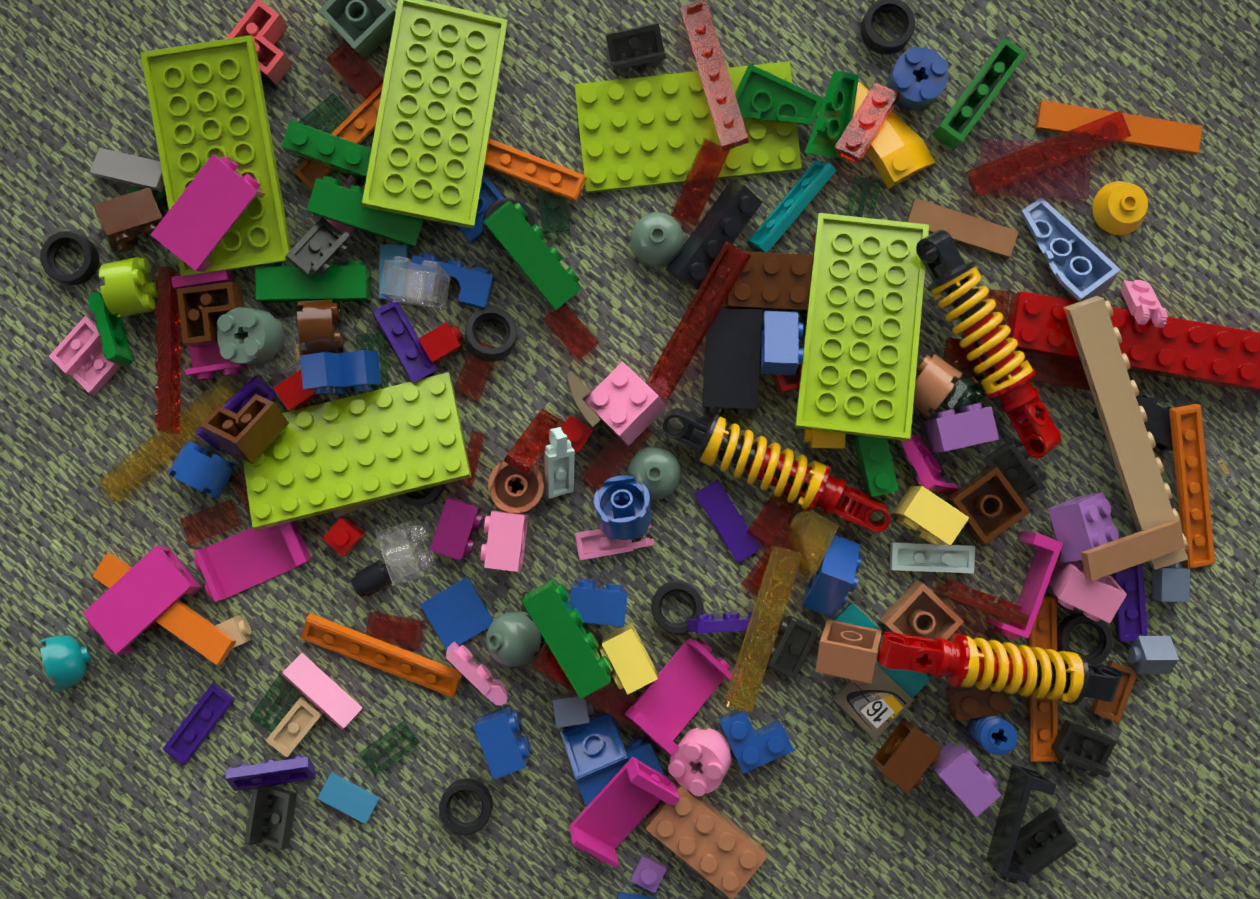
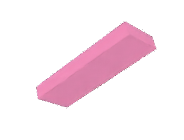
(321, 691)

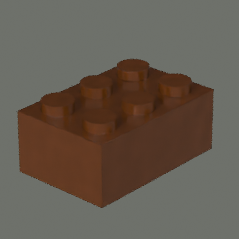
(773, 283)

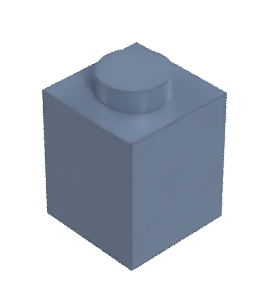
(1171, 584)
(1153, 655)
(571, 710)

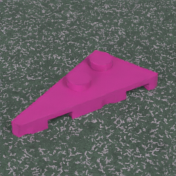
(926, 466)

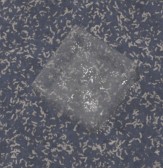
(415, 283)
(405, 552)

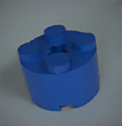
(925, 65)
(200, 471)
(623, 508)

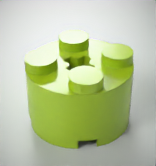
(128, 287)

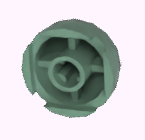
(656, 239)
(656, 470)
(513, 639)

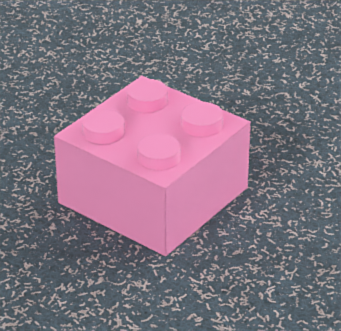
(625, 403)
(505, 540)
(1096, 598)

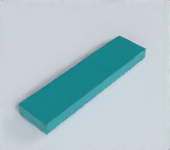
(791, 206)
(908, 681)

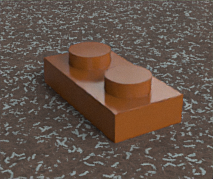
(1115, 709)

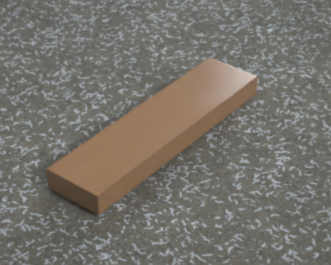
(964, 228)
(1132, 550)

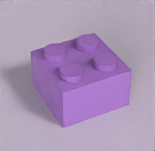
(966, 428)
(1082, 524)
(966, 778)

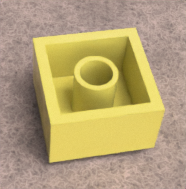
(930, 515)
(628, 658)

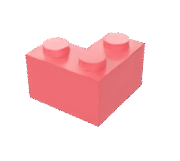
(266, 28)

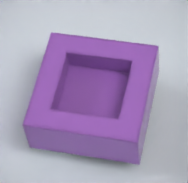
(648, 873)

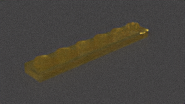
(164, 446)
(762, 628)

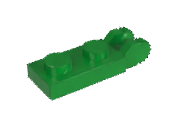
(111, 331)

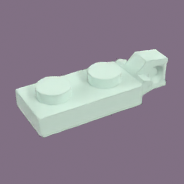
(558, 465)

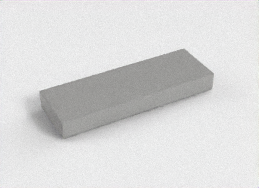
(128, 169)

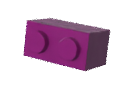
(456, 529)

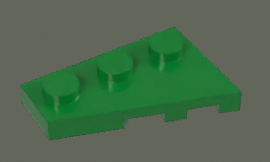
(775, 99)

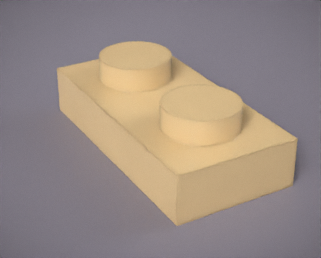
(294, 726)

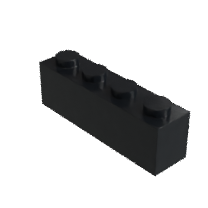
(720, 224)

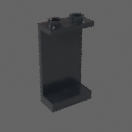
(732, 362)
(1010, 820)

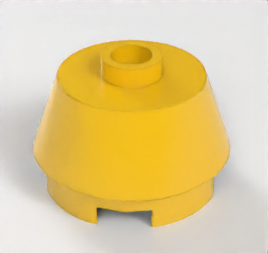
(1120, 207)

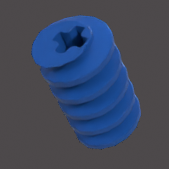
(993, 734)

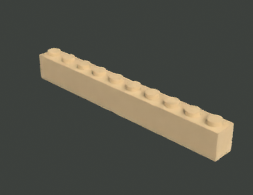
(1123, 419)

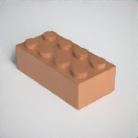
(707, 841)

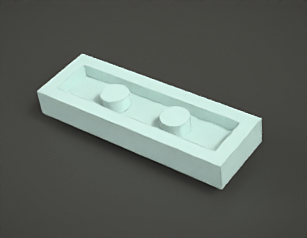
(932, 557)

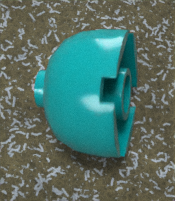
(64, 660)

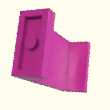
(206, 211)
(208, 359)
(250, 558)
(1034, 585)
(140, 599)
(678, 693)
(620, 809)

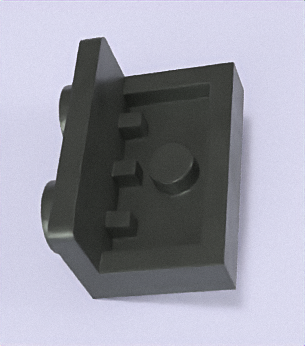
(635, 47)
(317, 248)
(1015, 467)
(792, 646)
(1083, 748)
(271, 817)
(1043, 841)

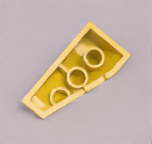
(896, 148)

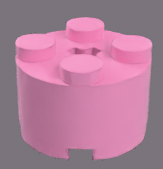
(701, 761)

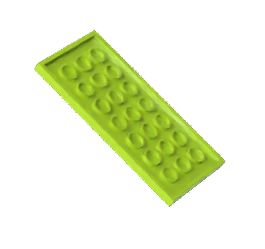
(209, 104)
(435, 113)
(653, 126)
(862, 328)
(359, 452)

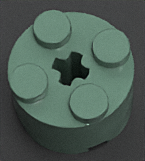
(249, 336)

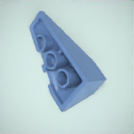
(1072, 257)

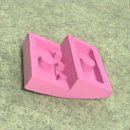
(83, 357)

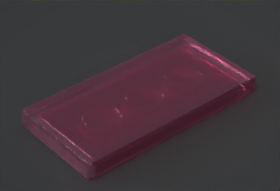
(1063, 181)

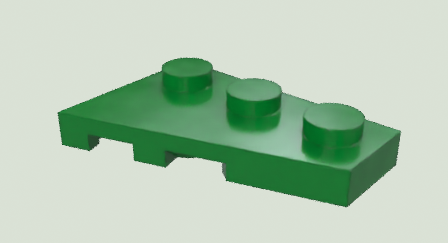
(834, 114)

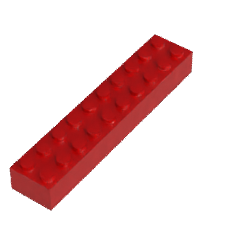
(1178, 350)

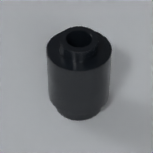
(371, 579)

